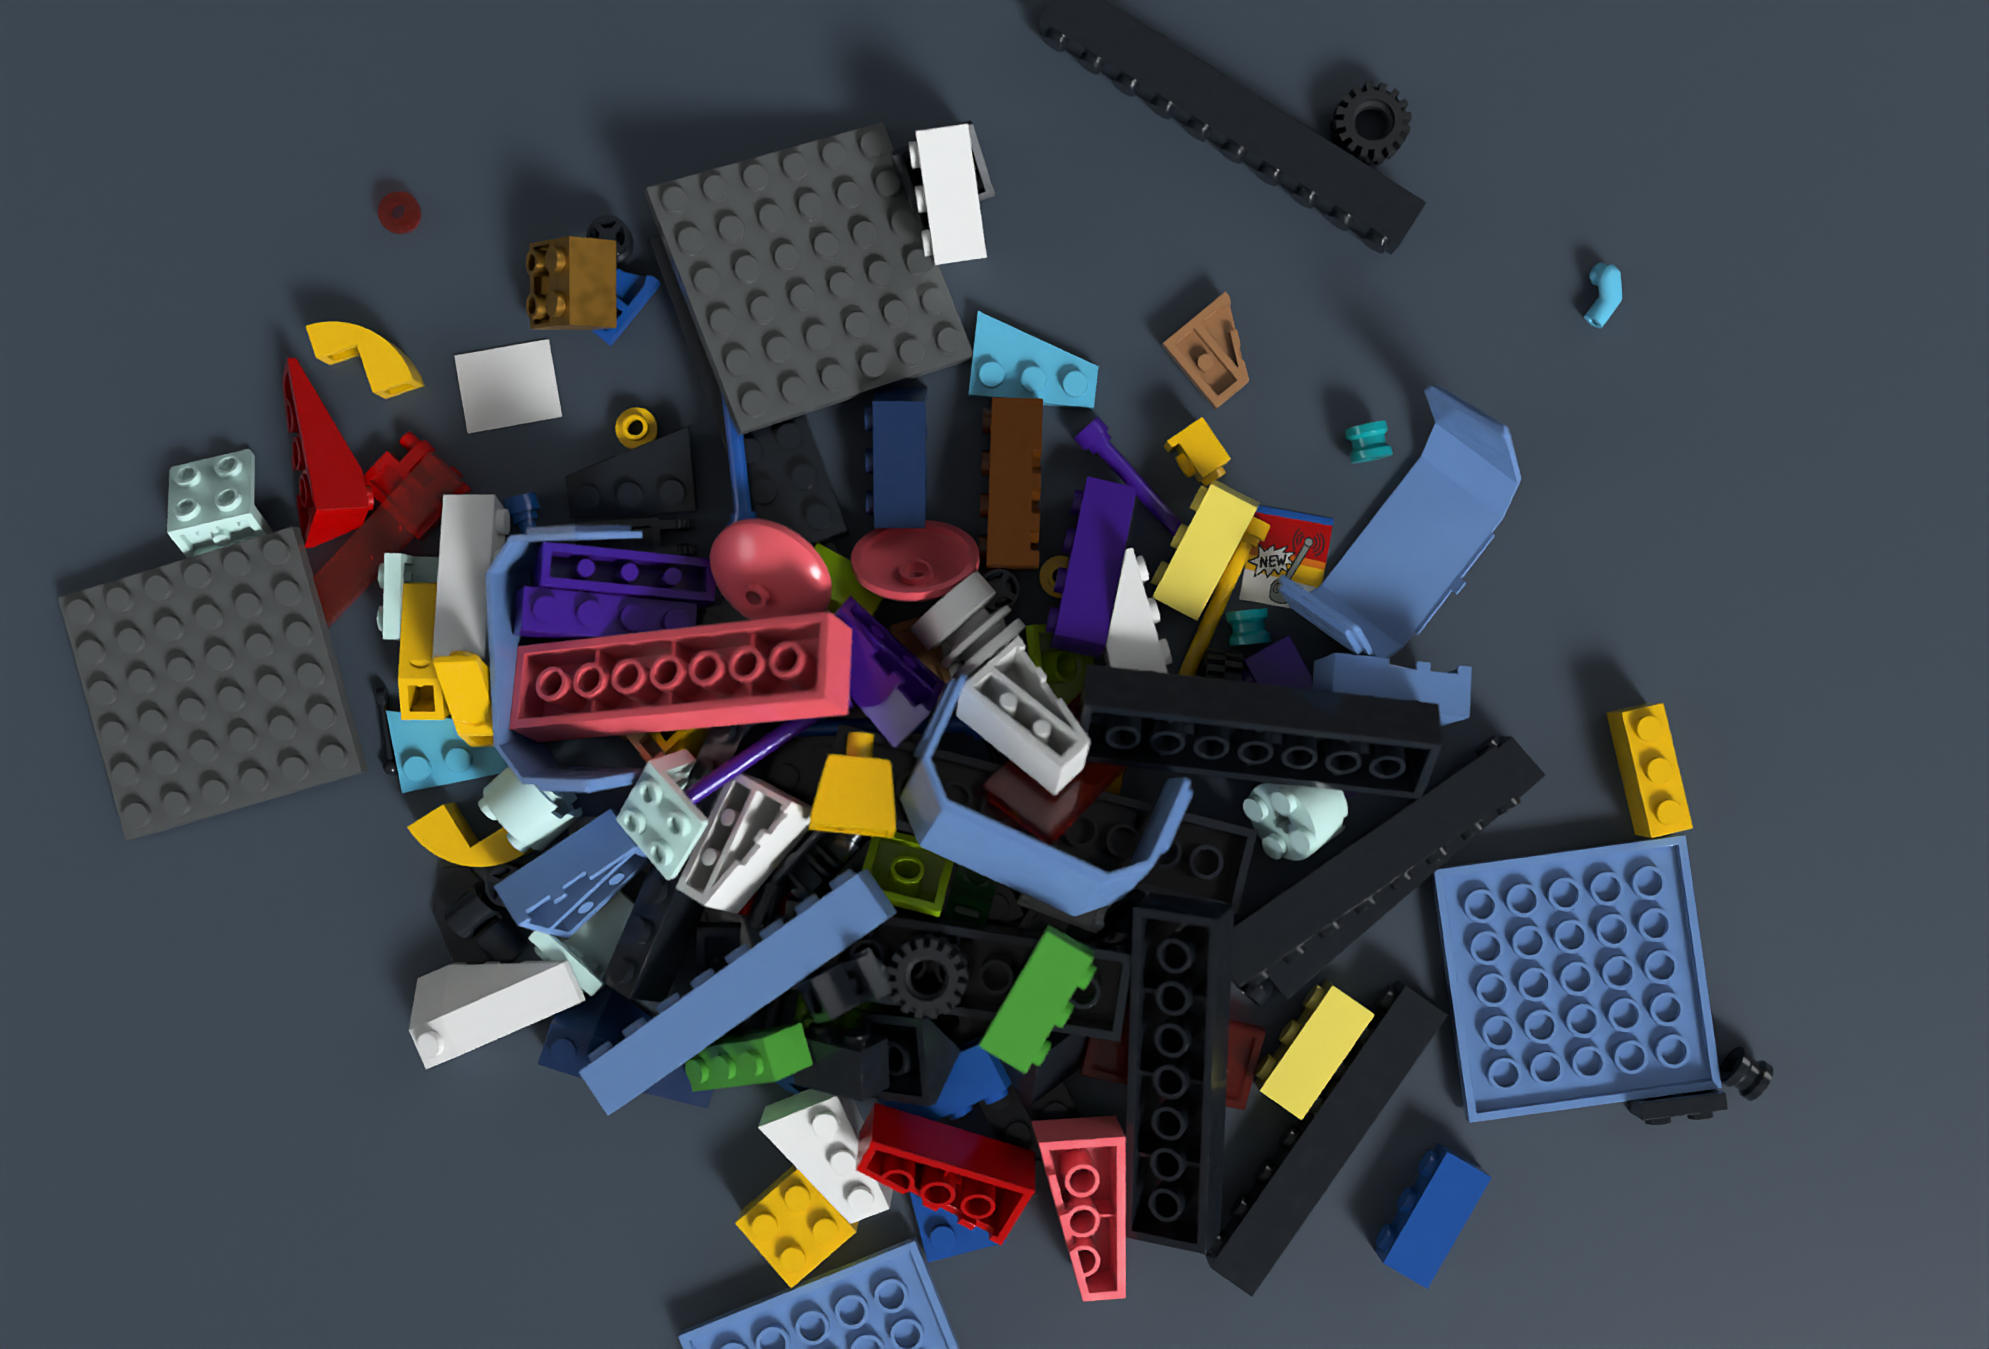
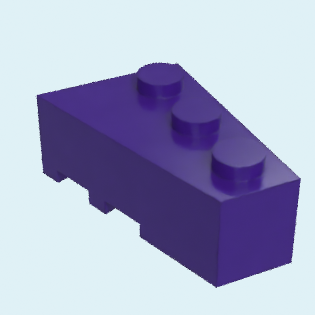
(886, 676)

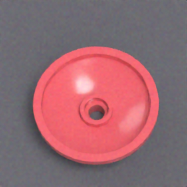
(914, 561)
(769, 571)

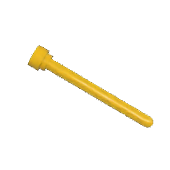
(1253, 534)

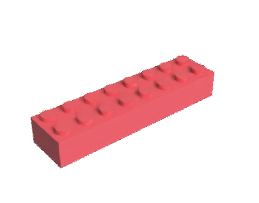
(683, 678)

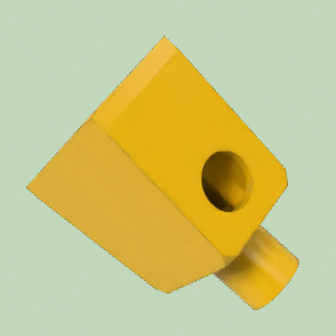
(855, 792)

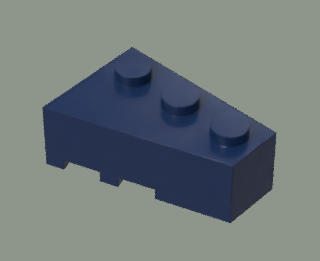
(897, 457)

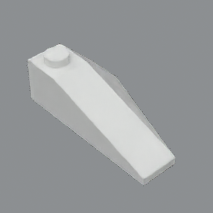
(479, 1003)

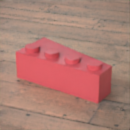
(1089, 1194)

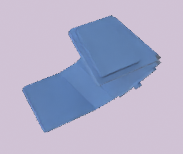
(1420, 536)
(506, 575)
(1014, 857)

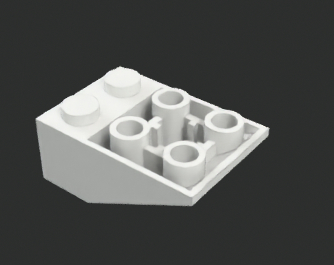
(1132, 632)

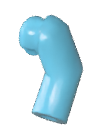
(1610, 293)

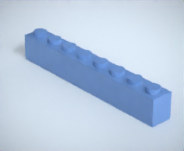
(738, 990)

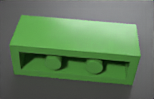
(1039, 1000)
(750, 1058)

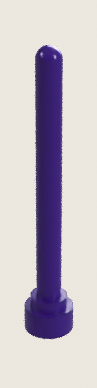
(1097, 439)
(749, 757)

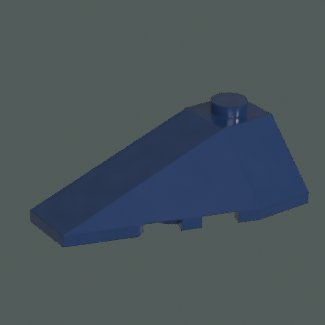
(594, 1022)

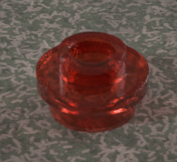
(408, 221)

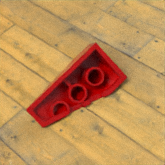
(331, 480)

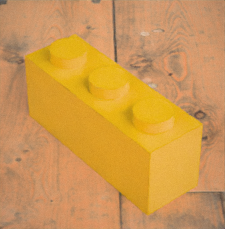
(1649, 770)

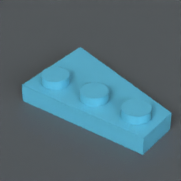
(1023, 366)
(435, 755)

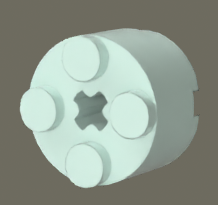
(528, 814)
(1295, 818)

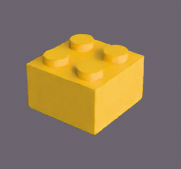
(794, 1226)

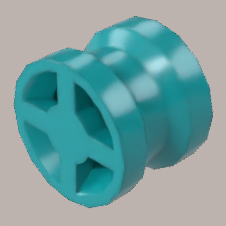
(1368, 442)
(1248, 627)

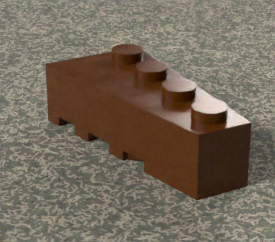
(1013, 484)

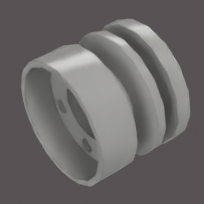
(967, 626)

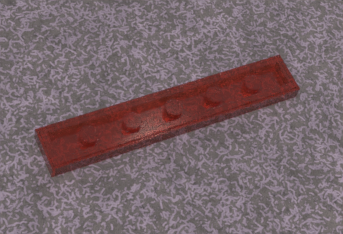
(384, 532)

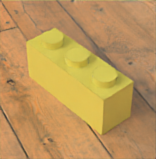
(1203, 548)
(1312, 1048)

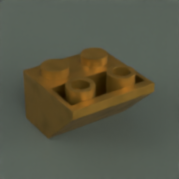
(572, 284)

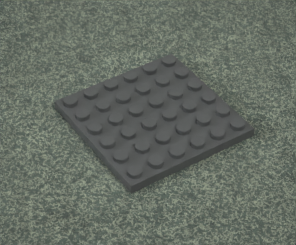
(807, 277)
(213, 683)

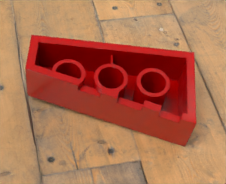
(948, 1168)

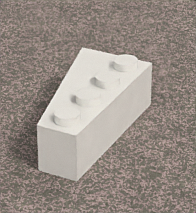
(469, 542)

